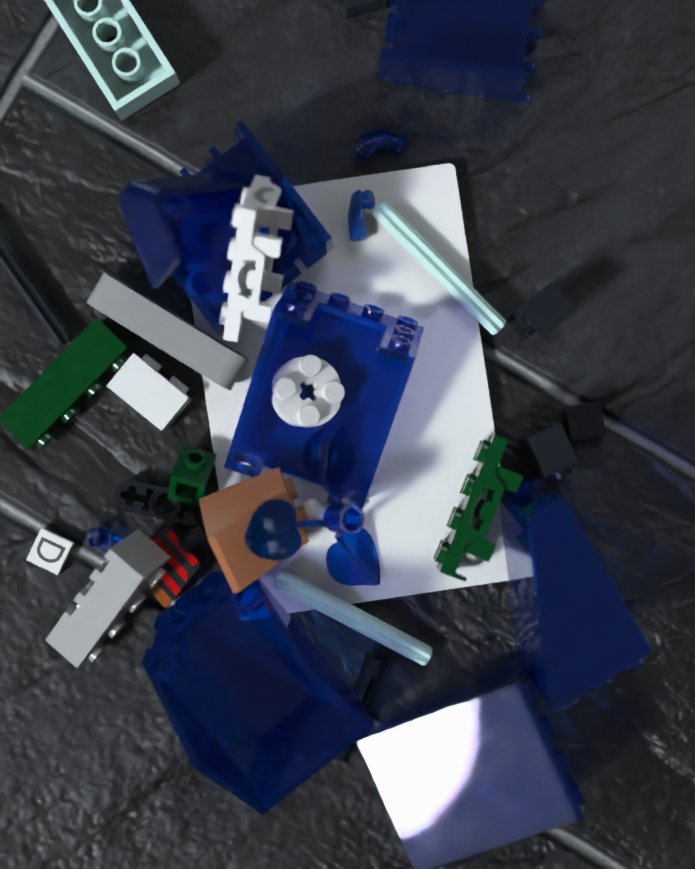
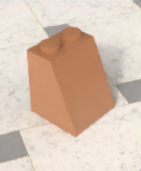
(227, 519)

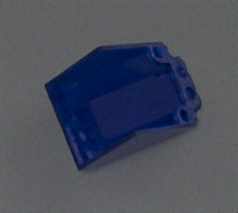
(249, 691)

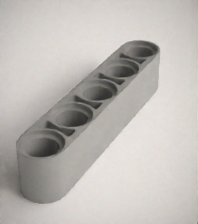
(167, 331)

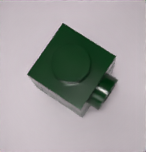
(191, 475)

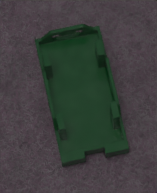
(462, 535)

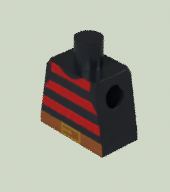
(184, 561)

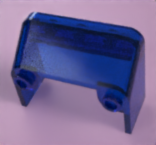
(167, 202)

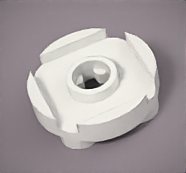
(286, 390)

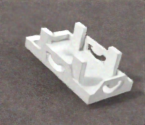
(248, 250)

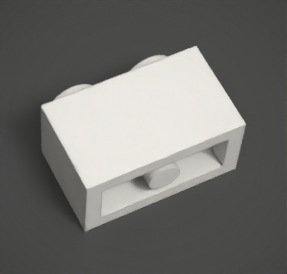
(150, 391)

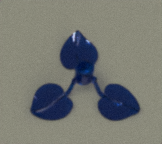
(274, 528)

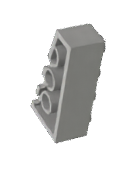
(108, 597)

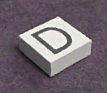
(50, 551)

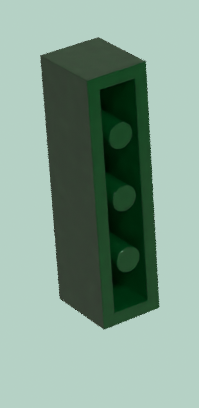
(65, 385)

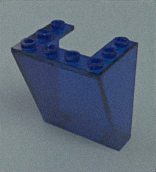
(372, 360)
(564, 604)
(471, 771)

